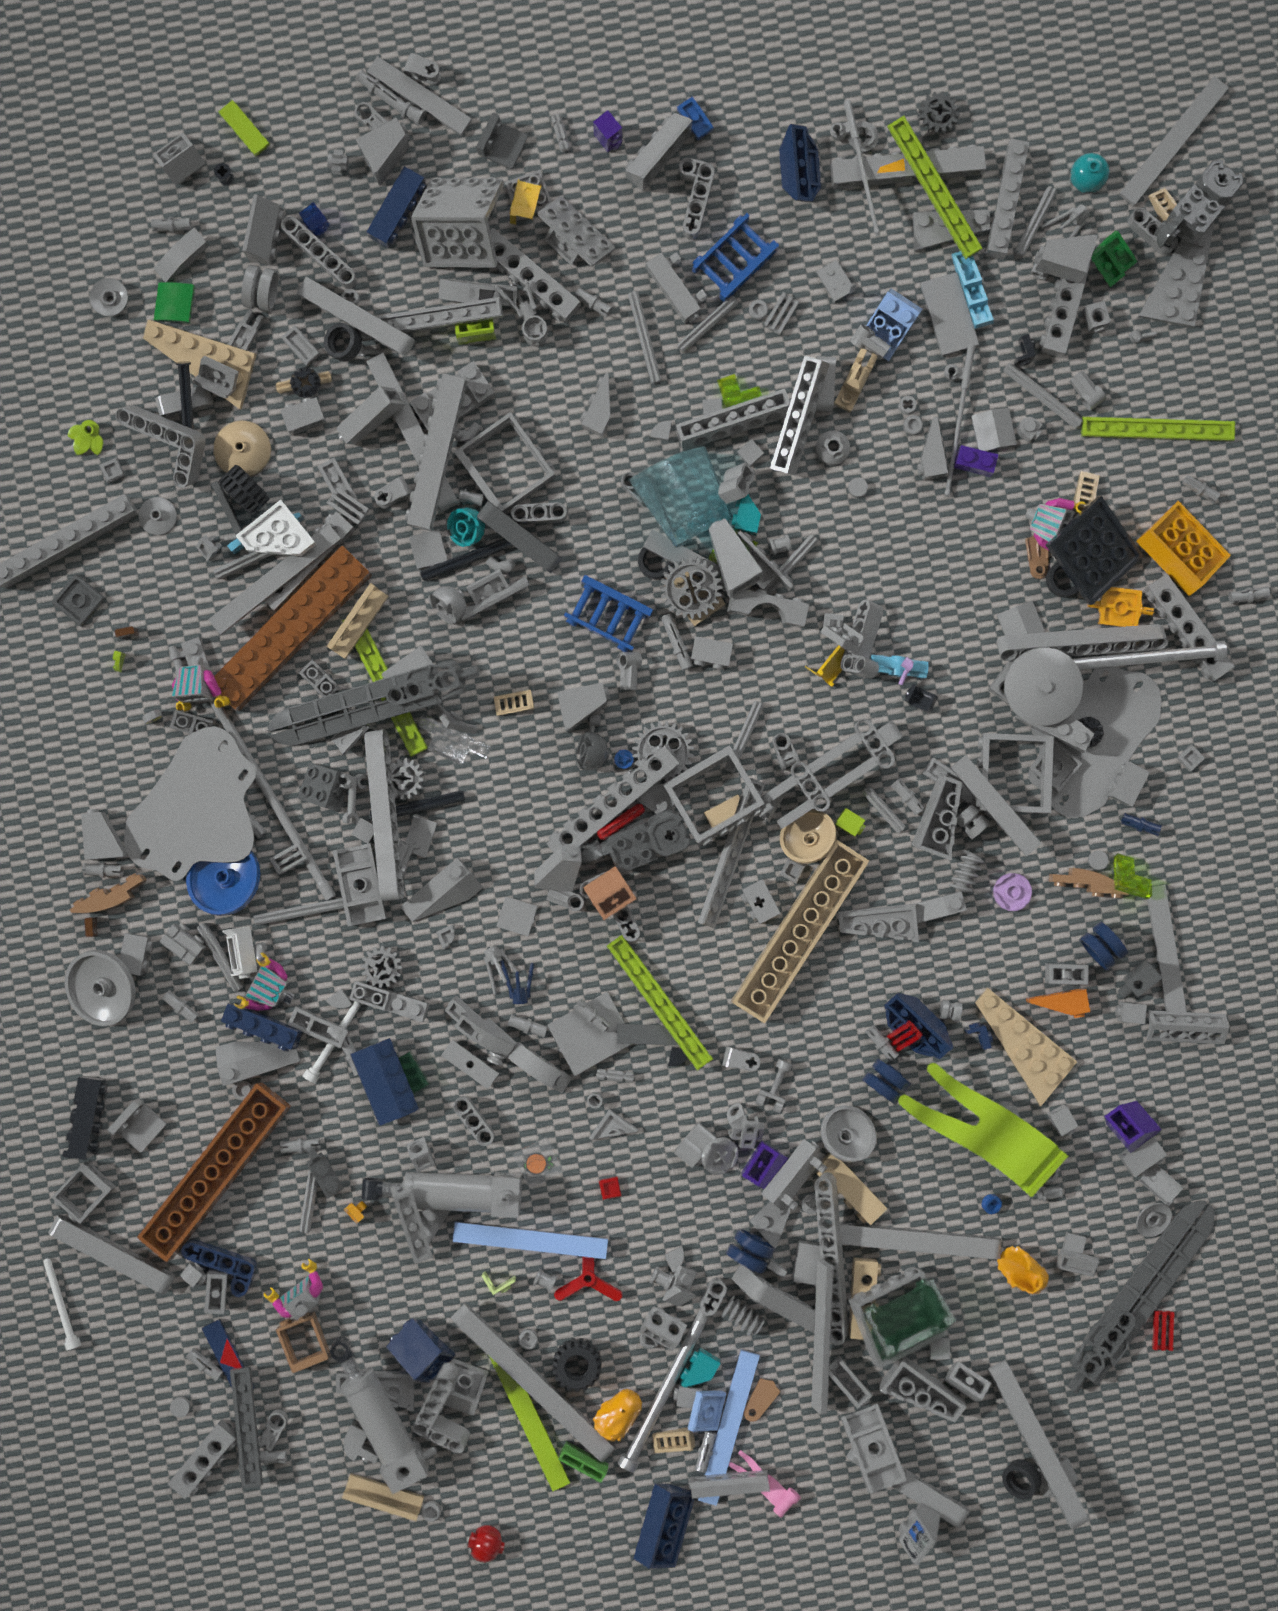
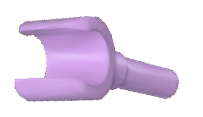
(908, 665)

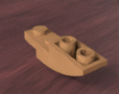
(1096, 882)
(103, 900)

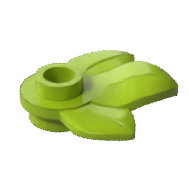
(83, 440)

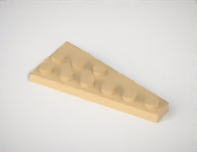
(191, 347)
(1032, 1053)

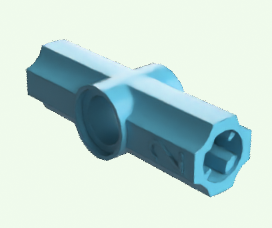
(893, 667)

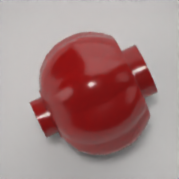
(485, 1543)

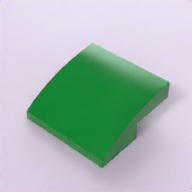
(1113, 258)
(174, 302)

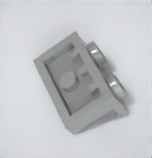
(845, 637)

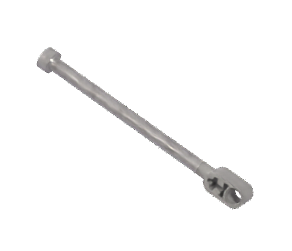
(1217, 651)
(629, 1460)

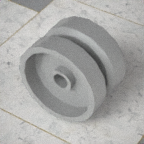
(259, 288)

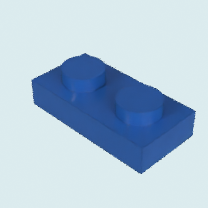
(700, 123)

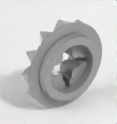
(870, 132)

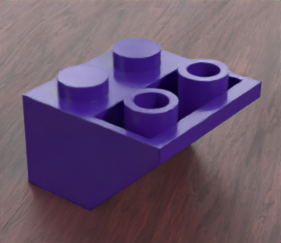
(1131, 1125)
(763, 1165)

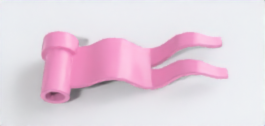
(778, 1495)

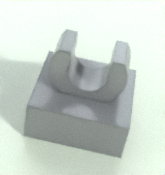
(207, 548)
(832, 620)

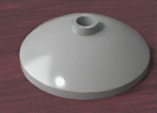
(855, 1127)

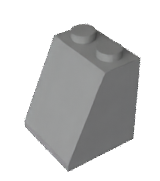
(384, 148)
(1066, 257)
(414, 660)
(581, 703)

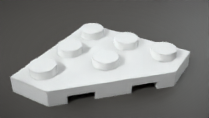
(276, 533)

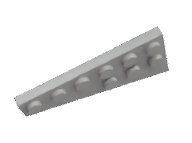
(1180, 285)

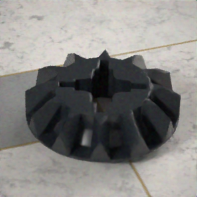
(307, 390)
(1093, 723)

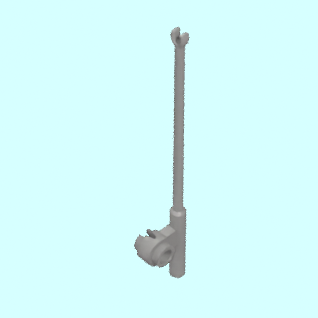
(851, 128)
(963, 374)

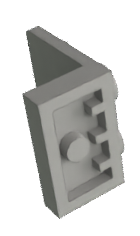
(138, 1125)

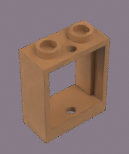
(297, 1365)

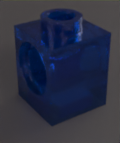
(314, 219)

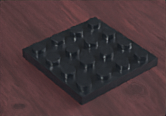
(1094, 550)

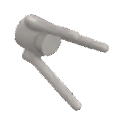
(1077, 216)
(525, 309)
(494, 956)

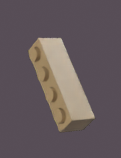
(854, 1190)

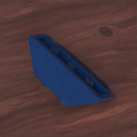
(800, 164)
(934, 1038)

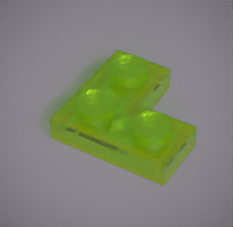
(731, 391)
(1127, 881)

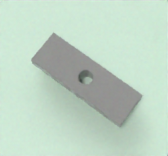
(479, 1072)

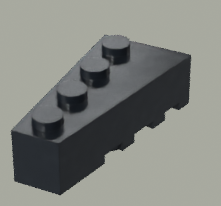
(86, 1118)

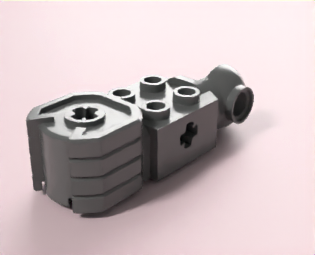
(1200, 205)
(640, 842)

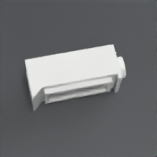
(241, 951)

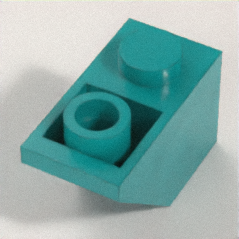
(748, 516)
(701, 1369)

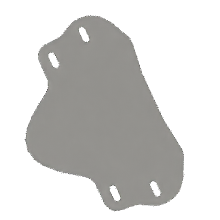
(1125, 721)
(194, 808)

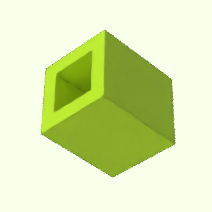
(850, 822)

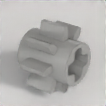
(337, 162)

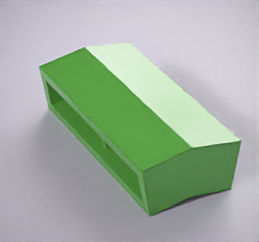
(583, 1461)

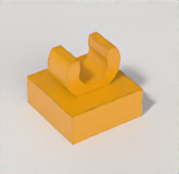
(355, 1211)

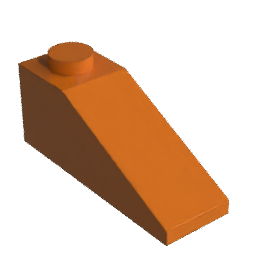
(1070, 1002)

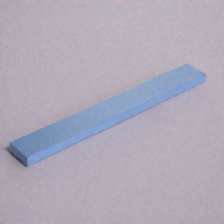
(530, 1240)
(731, 1417)

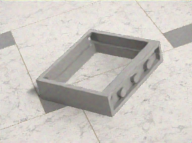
(526, 438)
(698, 770)
(1046, 774)
(876, 1291)

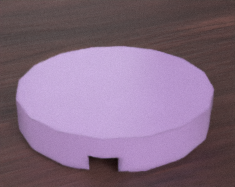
(1012, 892)

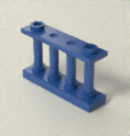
(740, 276)
(624, 603)

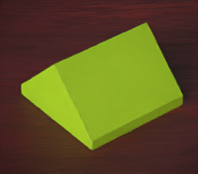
(475, 331)

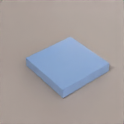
(706, 1411)

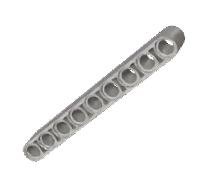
(407, 422)
(1086, 641)
(384, 815)
(920, 1240)
(834, 1250)
(1038, 1445)

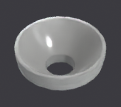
(830, 457)

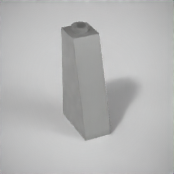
(370, 414)
(734, 560)

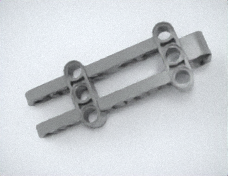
(885, 735)

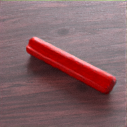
(620, 821)

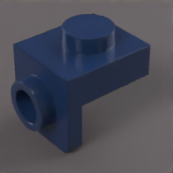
(984, 1036)

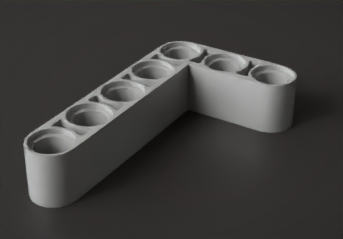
(167, 434)
(774, 1298)
(431, 1424)

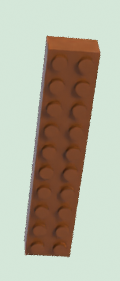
(291, 627)
(214, 1172)

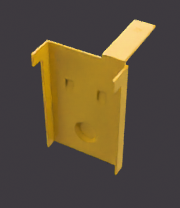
(524, 201)
(831, 667)

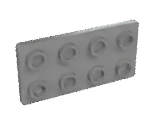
(573, 234)

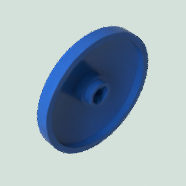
(223, 887)

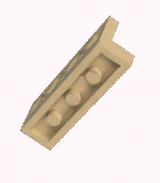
(357, 621)
(378, 1496)

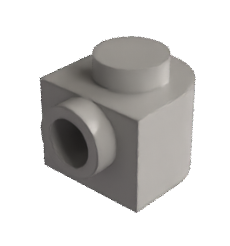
(1029, 429)
(194, 1274)

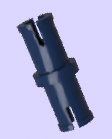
(1141, 824)

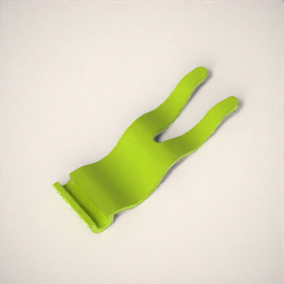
(998, 1137)

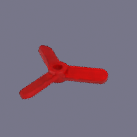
(580, 1283)

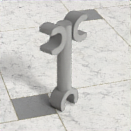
(352, 783)

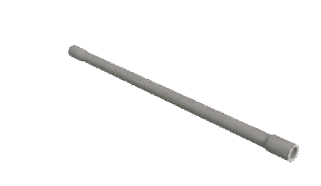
(322, 883)

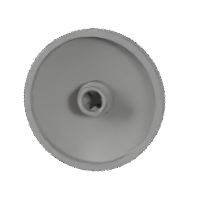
(1043, 686)
(100, 987)

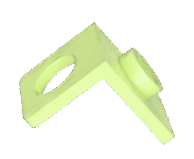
(502, 1287)

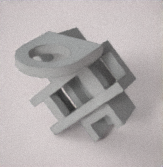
(740, 1125)

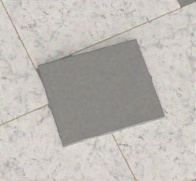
(582, 1041)

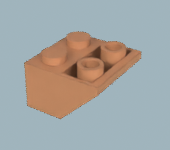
(609, 893)

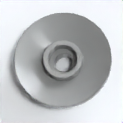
(102, 291)
(166, 519)
(1153, 1219)

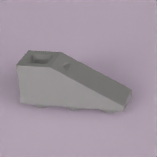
(598, 415)

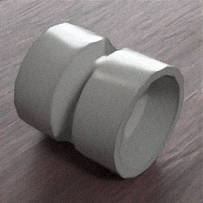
(535, 331)
(969, 814)

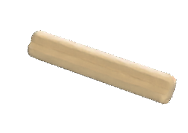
(284, 386)

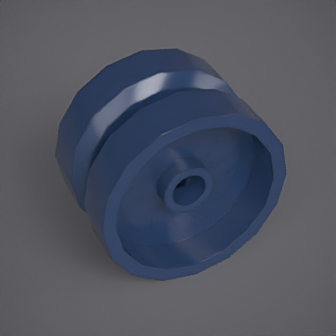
(1103, 946)
(887, 1080)
(750, 1250)

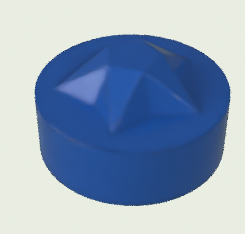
(623, 759)
(991, 1204)

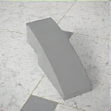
(181, 255)
(317, 1027)

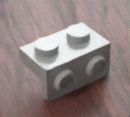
(216, 377)

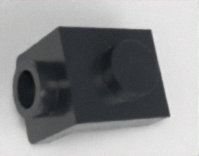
(1027, 347)
(920, 699)

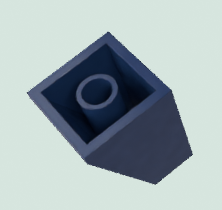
(420, 1350)

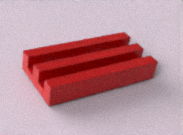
(896, 1041)
(1163, 1346)

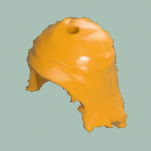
(1022, 1270)
(611, 1419)

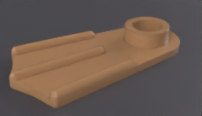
(1037, 557)
(761, 1399)

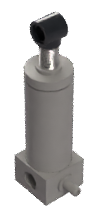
(455, 1192)
(400, 1457)

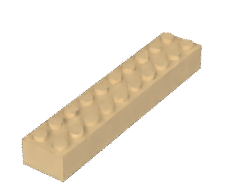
(799, 931)

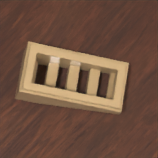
(1158, 206)
(1079, 489)
(528, 693)
(689, 1446)

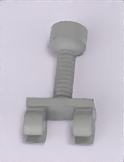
(783, 1067)

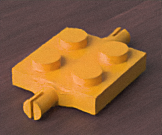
(1121, 607)

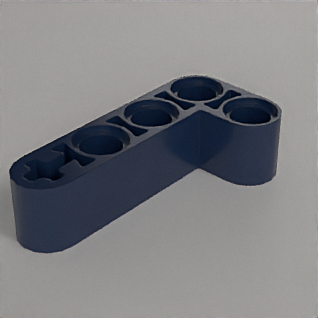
(219, 1263)

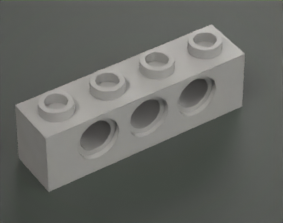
(181, 1481)

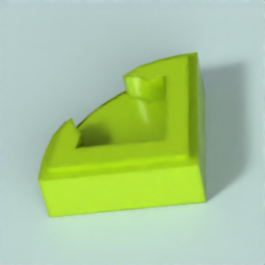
(119, 658)

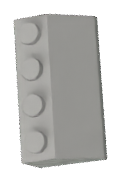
(659, 150)

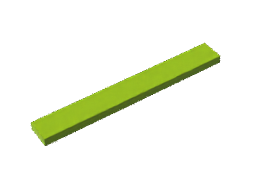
(934, 187)
(1158, 429)
(375, 667)
(659, 1002)
(534, 1430)

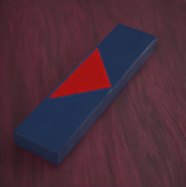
(223, 1347)

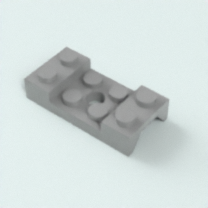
(476, 393)
(363, 904)
(877, 1470)

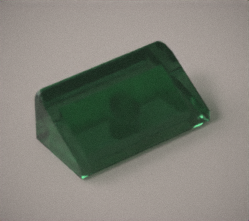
(413, 1072)

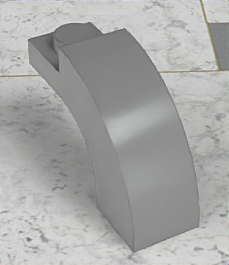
(539, 1067)

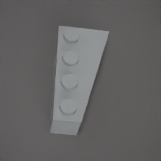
(1067, 731)
(939, 818)
(917, 1386)

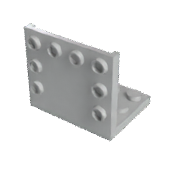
(454, 222)

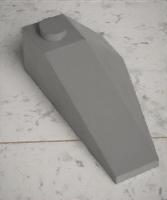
(445, 890)
(247, 1059)

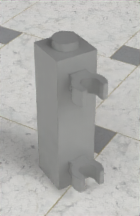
(673, 287)
(794, 1174)

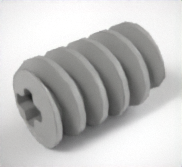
(967, 872)
(743, 1316)

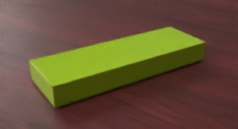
(244, 128)

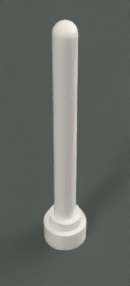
(313, 1072)
(71, 1339)

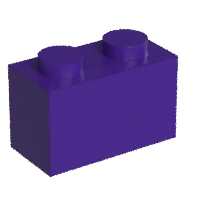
(608, 131)
(976, 461)

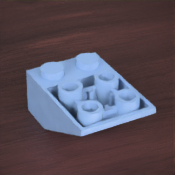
(893, 320)

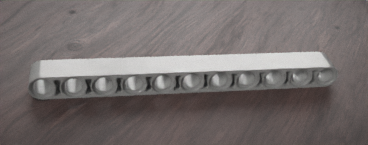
(532, 1382)

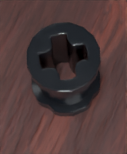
(219, 172)

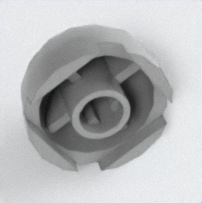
(449, 603)

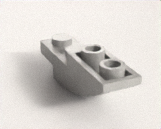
(469, 291)
(389, 1001)
(482, 1032)

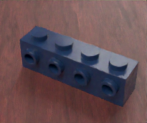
(396, 207)
(260, 1025)

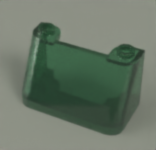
(908, 1319)

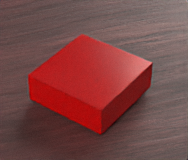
(610, 1187)

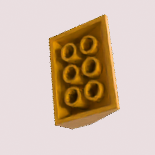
(1183, 548)

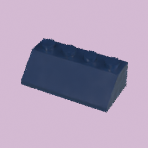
(384, 1081)
(664, 1526)

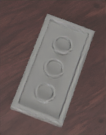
(949, 314)

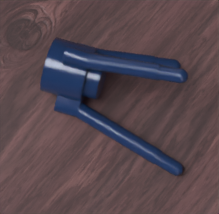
(519, 995)

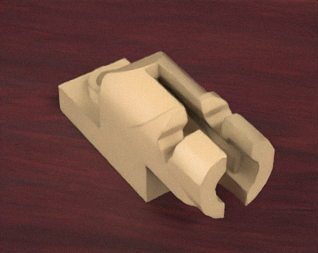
(855, 381)

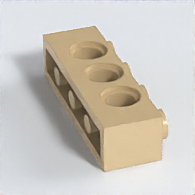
(860, 1268)

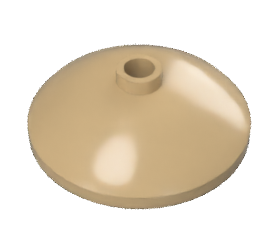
(255, 450)
(796, 837)

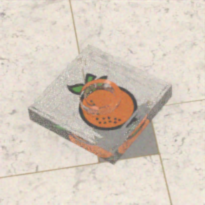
(538, 1162)

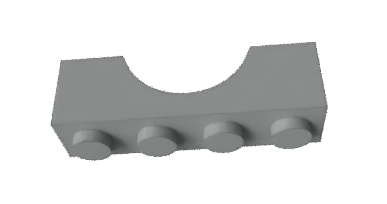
(791, 611)

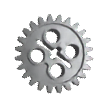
(675, 592)
(682, 752)

